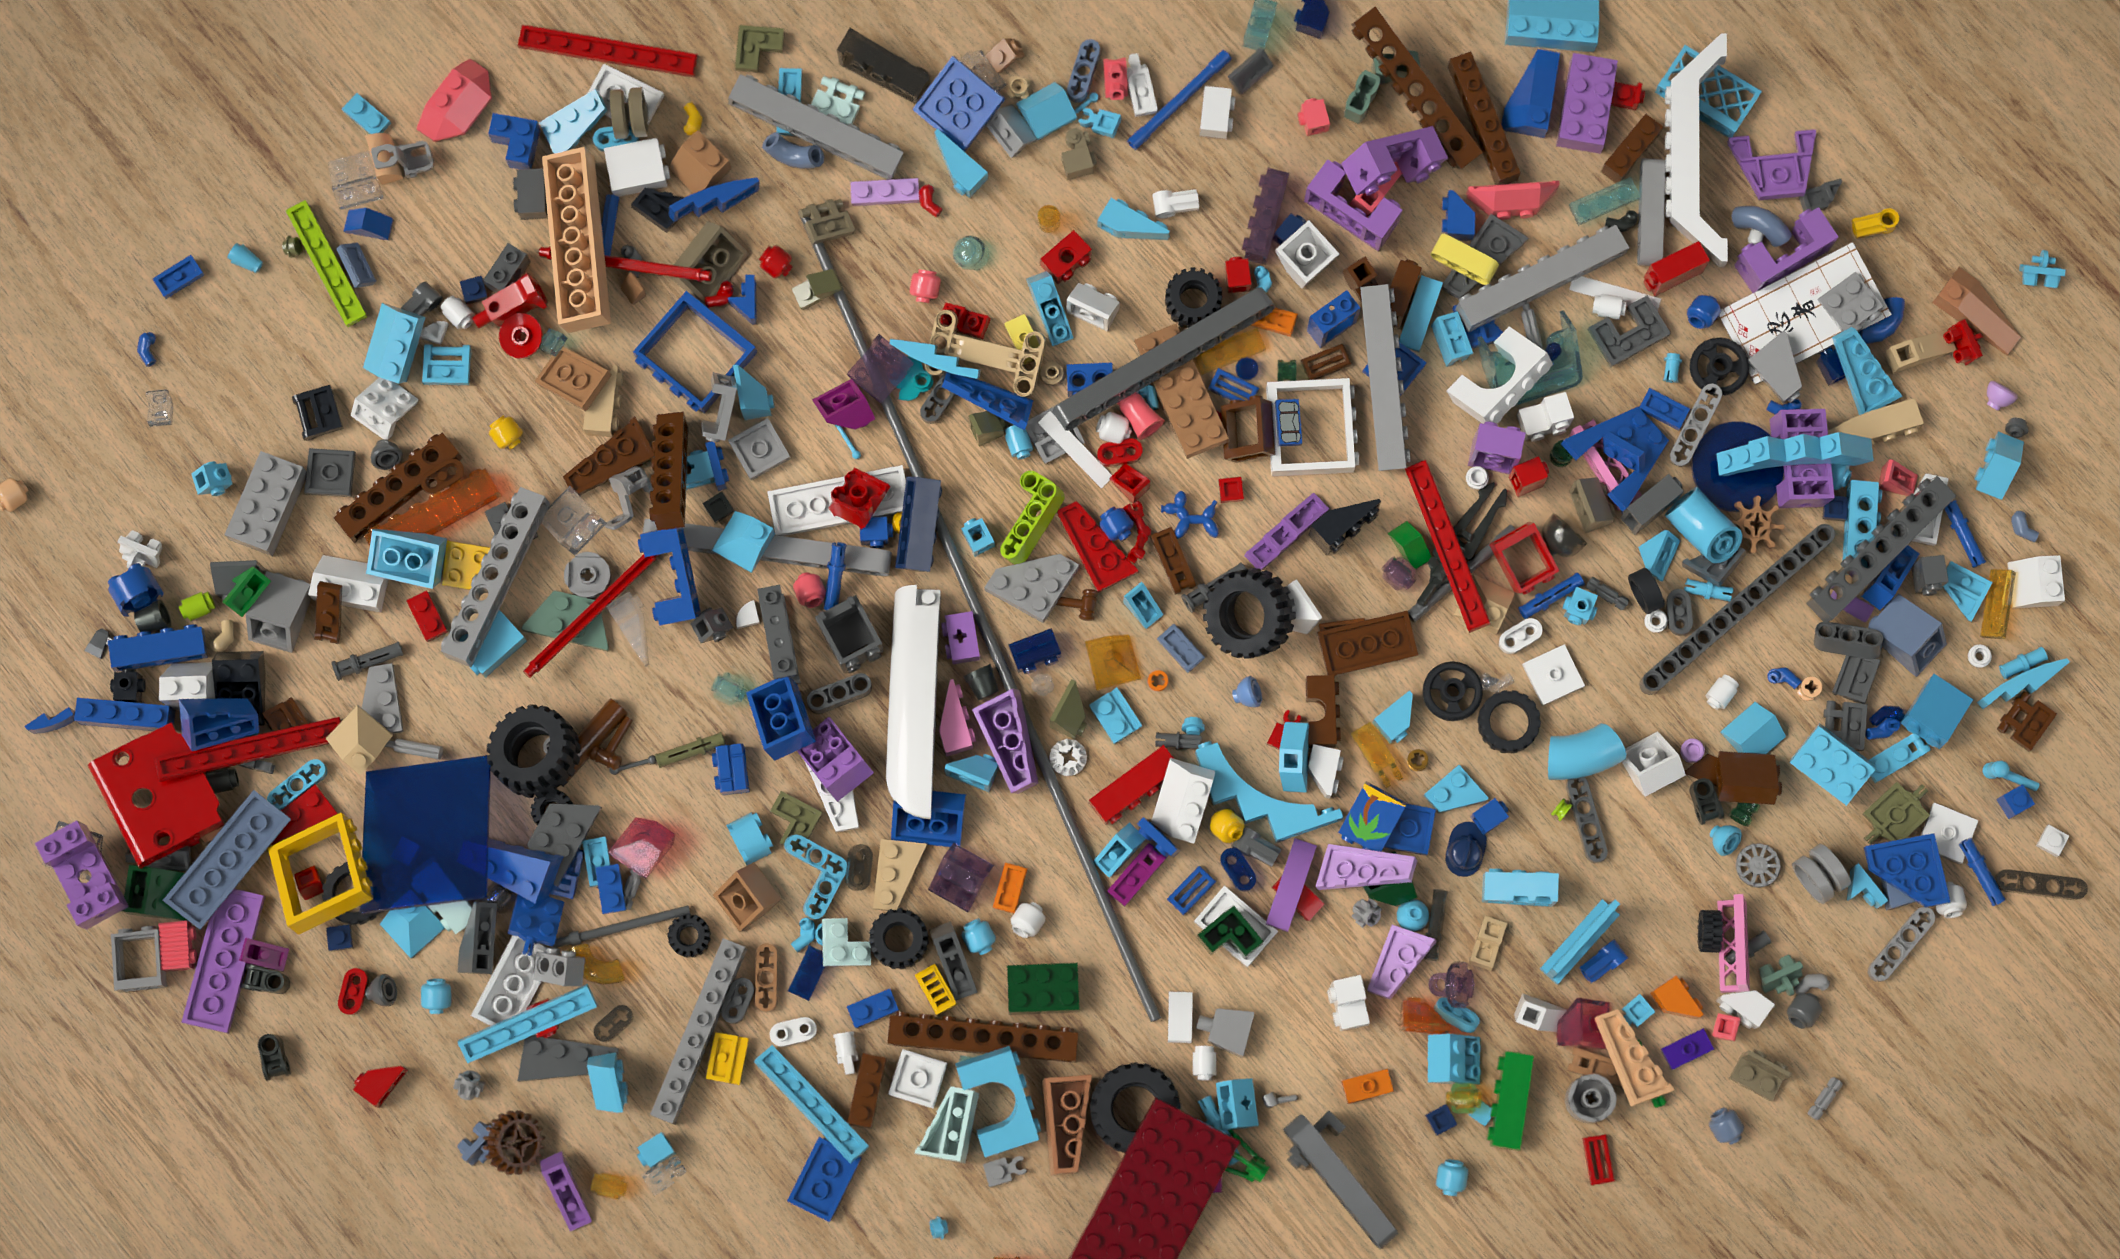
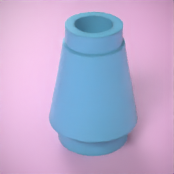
(243, 257)

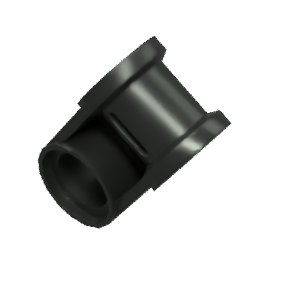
(1707, 802)
(261, 980)
(273, 1058)

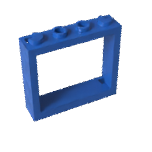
(684, 302)

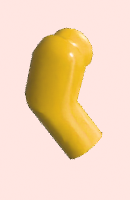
(695, 119)

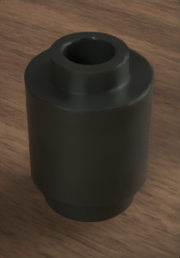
(222, 779)

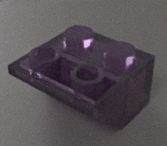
(960, 877)

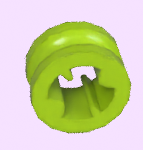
(1561, 809)

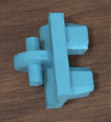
(2052, 274)

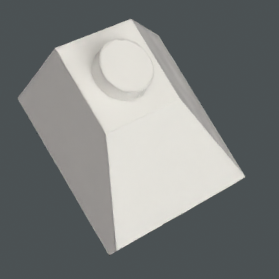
(1306, 613)

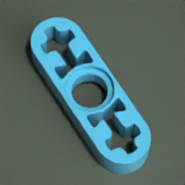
(298, 775)

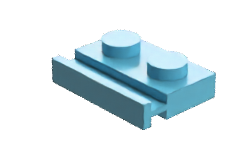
(1115, 715)

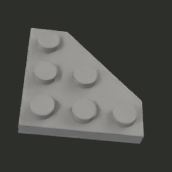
(1034, 584)

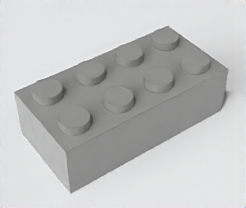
(266, 503)

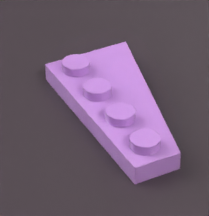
(1361, 867)

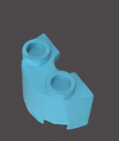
(749, 838)

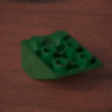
(146, 891)

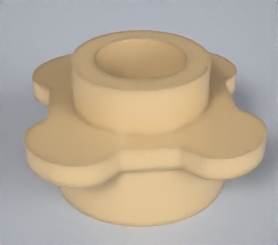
(1014, 82)

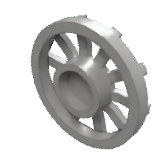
(1758, 865)

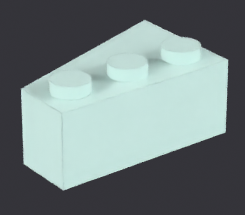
(454, 914)
(951, 1128)

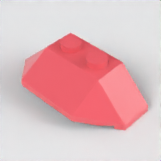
(456, 102)
(1512, 199)

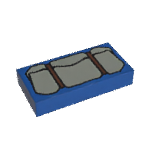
(1288, 422)

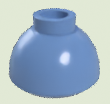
(1248, 692)

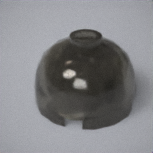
(1561, 537)

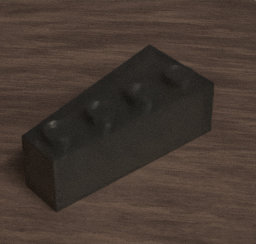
(882, 67)

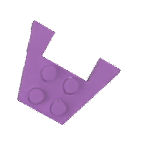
(1776, 174)

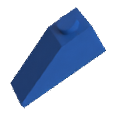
(1889, 580)

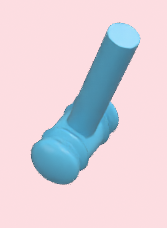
(2001, 769)

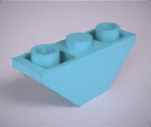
(1294, 757)

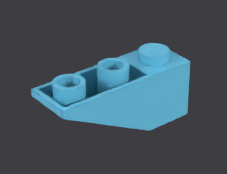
(1126, 223)
(1049, 307)

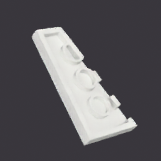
(841, 813)

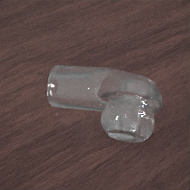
(1496, 685)

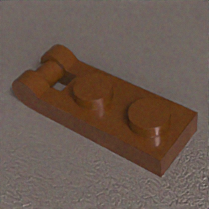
(1172, 559)
(328, 612)

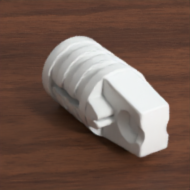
(846, 1051)

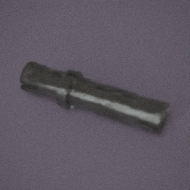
(1436, 923)

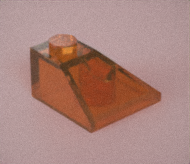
(1421, 1018)

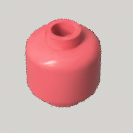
(925, 285)
(809, 590)

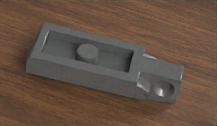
(179, 860)

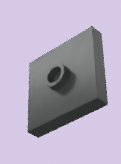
(330, 472)

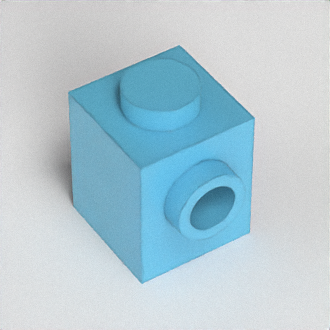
(655, 1150)

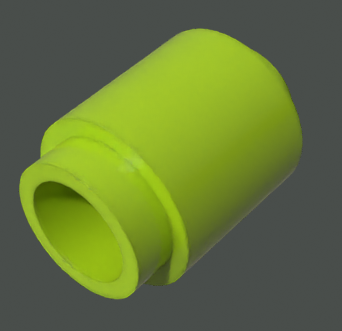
(197, 606)

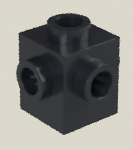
(128, 686)

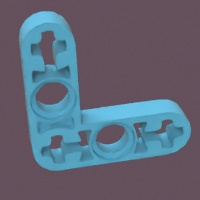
(825, 875)

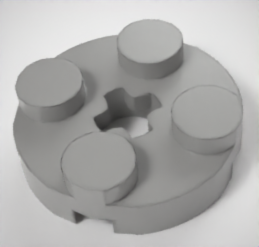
(578, 566)

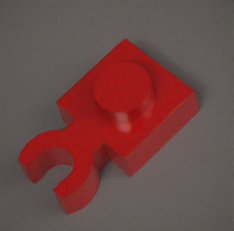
(1276, 736)

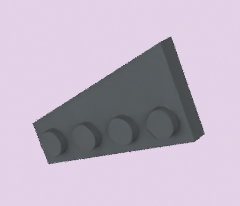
(1494, 240)
(557, 1058)

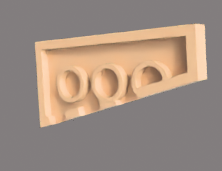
(1634, 1067)

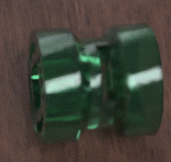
(1559, 450)
(1743, 813)

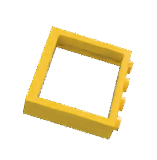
(360, 894)

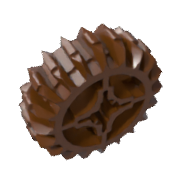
(519, 1160)

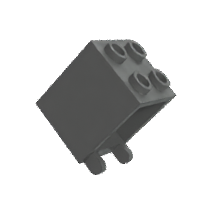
(847, 631)

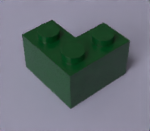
(1230, 927)

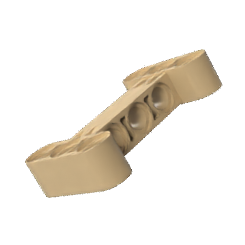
(989, 353)

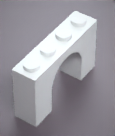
(1493, 404)

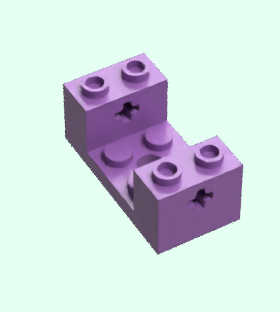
(1373, 162)
(1323, 197)
(1814, 237)
(1805, 483)
(71, 853)

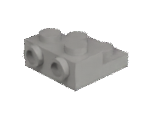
(1851, 303)

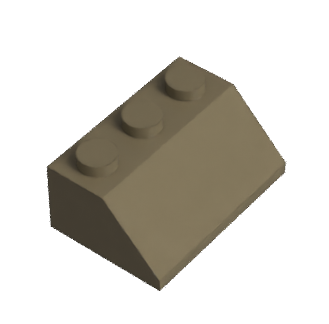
(714, 252)

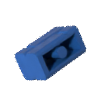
(732, 769)

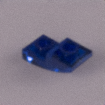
(808, 973)

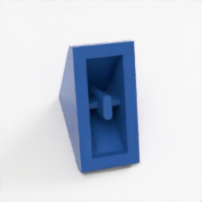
(368, 223)

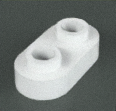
(1519, 636)
(793, 1032)

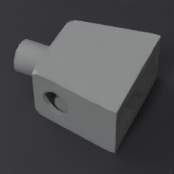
(1228, 1029)

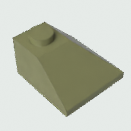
(1069, 713)

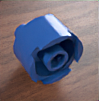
(134, 589)

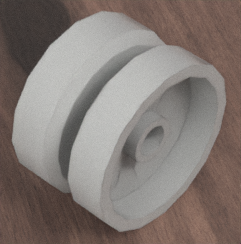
(1821, 873)

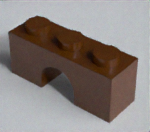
(1631, 148)
(1322, 690)
(866, 1091)

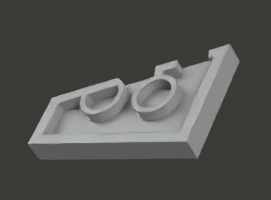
(382, 697)

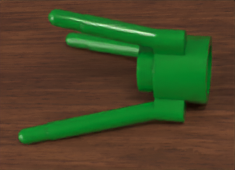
(1256, 1168)

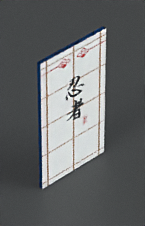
(1794, 307)

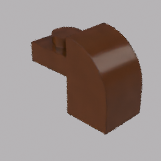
(1360, 275)

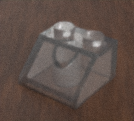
(572, 520)

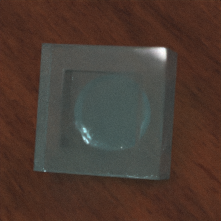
(552, 342)

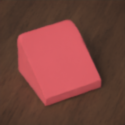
(1726, 1027)

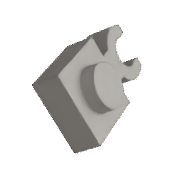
(999, 1171)

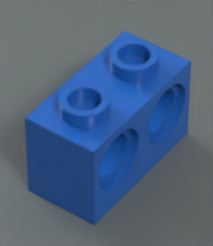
(1087, 372)

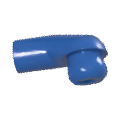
(143, 348)
(1774, 407)
(1783, 674)
(1884, 730)

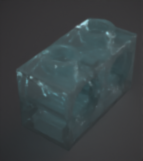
(1260, 24)

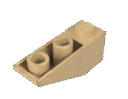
(1917, 351)
(601, 414)

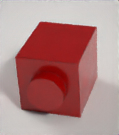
(1237, 275)

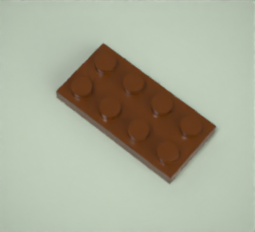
(1367, 643)

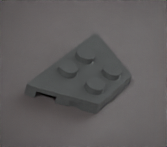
(563, 832)

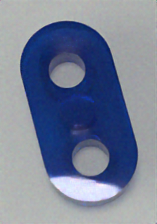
(1237, 870)

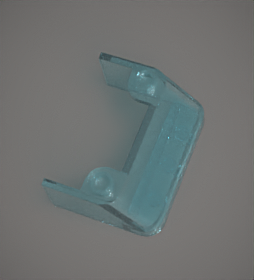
(1562, 375)

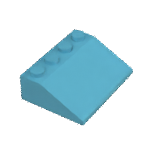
(1553, 24)

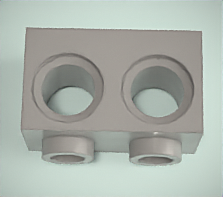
(559, 968)

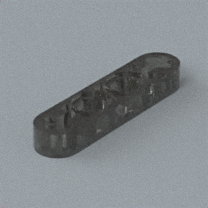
(2040, 884)

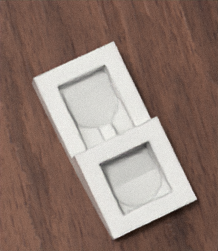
(1180, 1017)

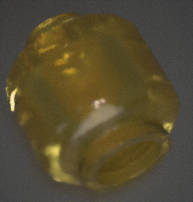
(1464, 1098)

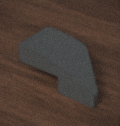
(1820, 196)

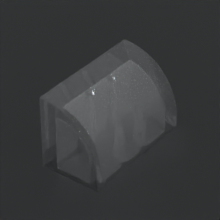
(982, 67)

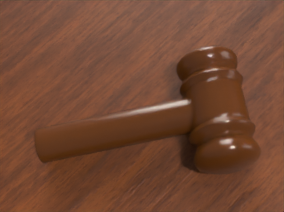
(1086, 605)
(607, 756)

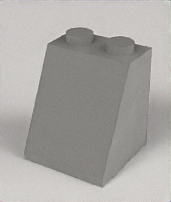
(278, 612)

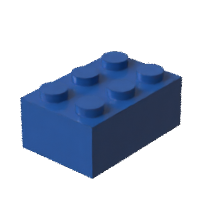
(780, 717)

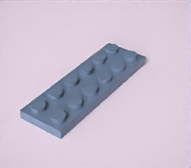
(227, 859)

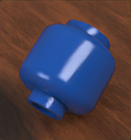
(1703, 311)
(1116, 524)

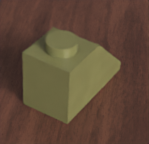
(986, 427)

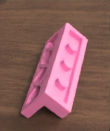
(1601, 467)
(1740, 943)

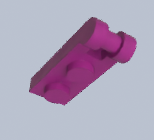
(1136, 875)

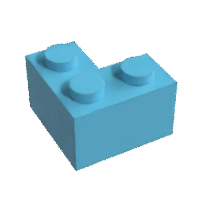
(2001, 465)

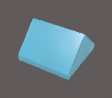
(1047, 110)
(1754, 731)

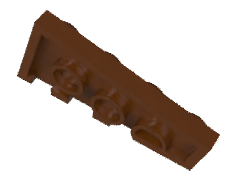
(621, 452)

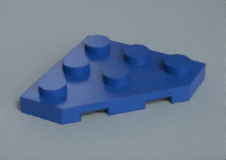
(1911, 867)

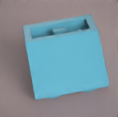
(1453, 1059)
(606, 1082)

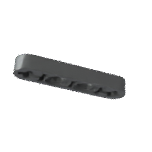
(1589, 818)

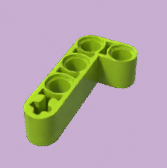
(1028, 518)

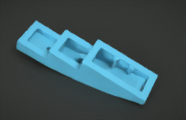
(928, 354)
(2028, 680)

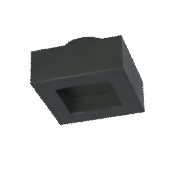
(718, 507)

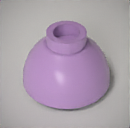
(1999, 395)

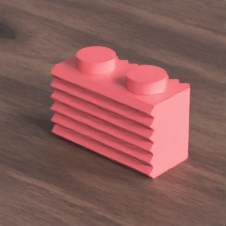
(177, 946)

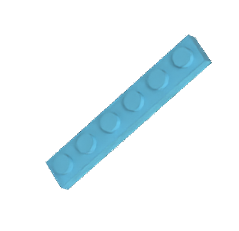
(527, 1023)
(811, 1104)

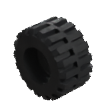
(1192, 280)
(884, 924)

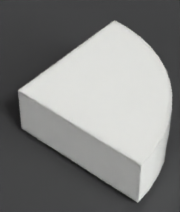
(435, 332)
(747, 615)

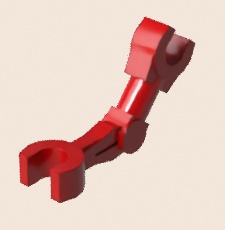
(1143, 530)

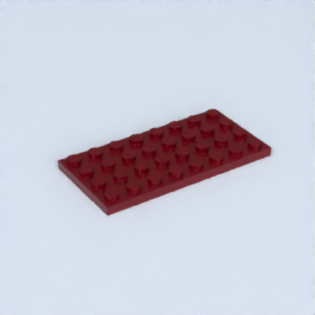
(1157, 1188)

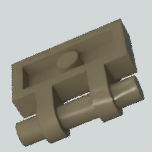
(829, 227)

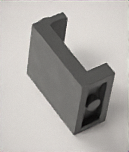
(1327, 1120)

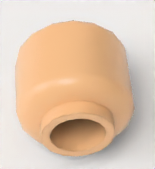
(12, 494)

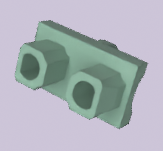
(1783, 979)

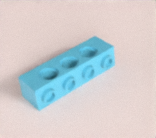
(1870, 494)

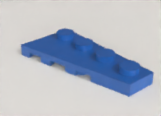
(991, 398)

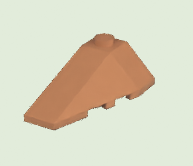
(1968, 300)

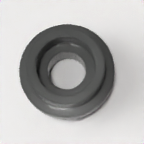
(2016, 427)

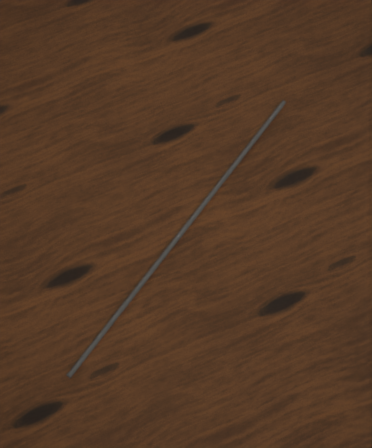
(1001, 665)

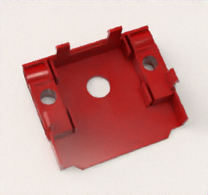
(179, 808)

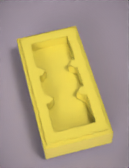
(1017, 330)

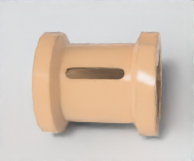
(1805, 693)

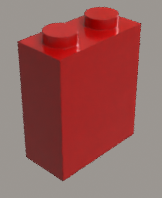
(1676, 268)

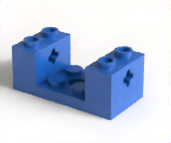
(680, 607)

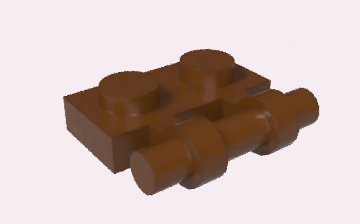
(2032, 726)

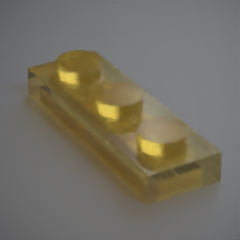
(1231, 351)
(1998, 604)

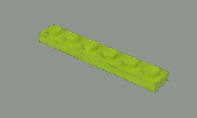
(326, 263)

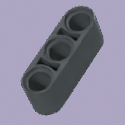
(1837, 638)
(831, 702)

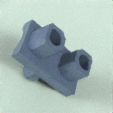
(471, 1151)

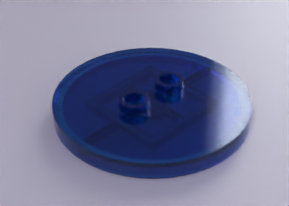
(1737, 487)

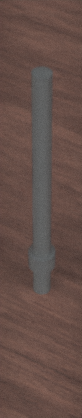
(576, 938)

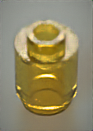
(1048, 225)
(609, 1185)

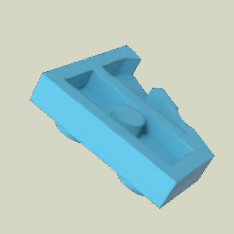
(1966, 589)

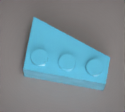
(1520, 888)

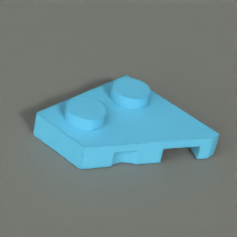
(1455, 791)

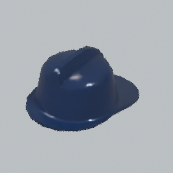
(1465, 849)

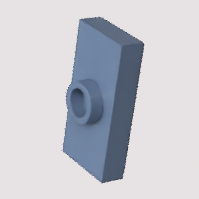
(356, 265)
(1180, 648)

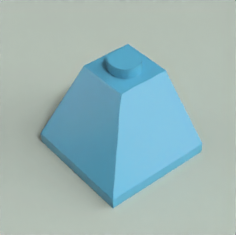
(752, 396)
(744, 541)
(974, 771)
(412, 928)

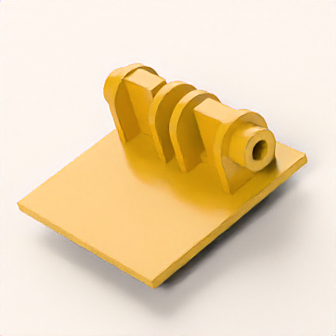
(462, 563)

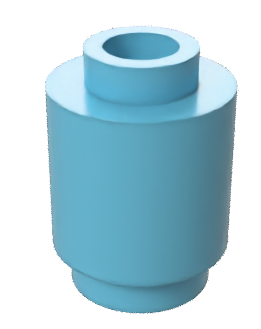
(1018, 442)

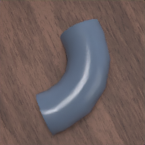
(791, 154)
(1762, 221)

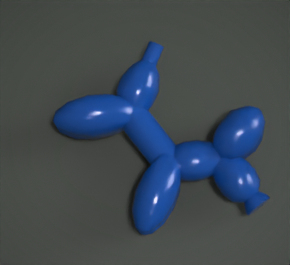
(1186, 519)

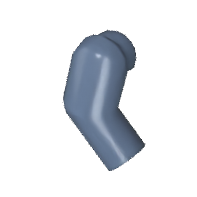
(2021, 527)

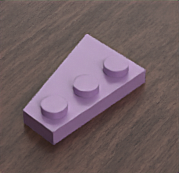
(1398, 959)

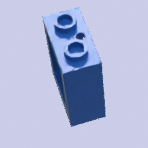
(1328, 324)

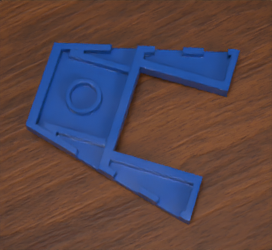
(1635, 429)

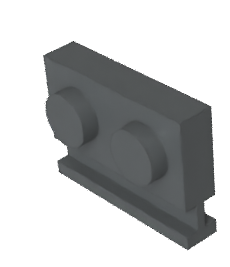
(1856, 678)

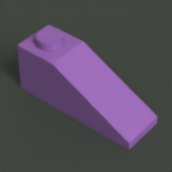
(565, 1191)

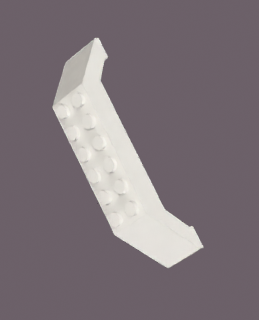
(1684, 151)

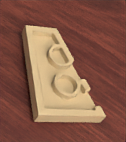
(895, 870)

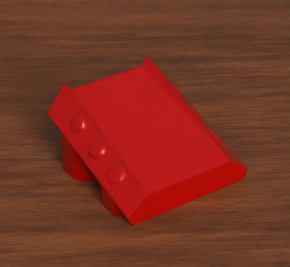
(858, 497)

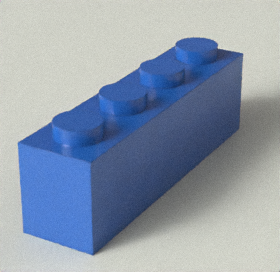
(158, 648)
(123, 714)

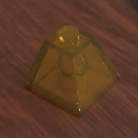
(1112, 661)

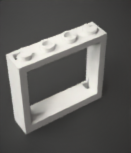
(1348, 466)

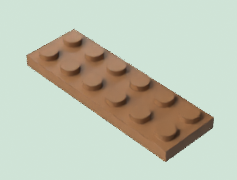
(1185, 400)

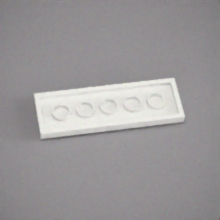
(806, 505)

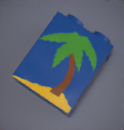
(1372, 818)

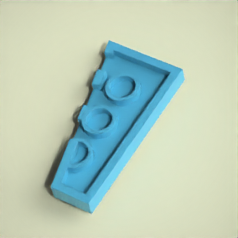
(1863, 372)

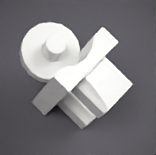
(136, 553)

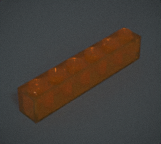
(445, 507)

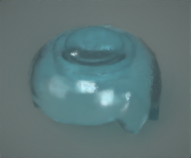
(970, 253)

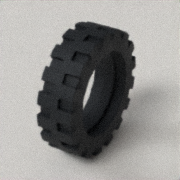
(1523, 702)
(330, 887)

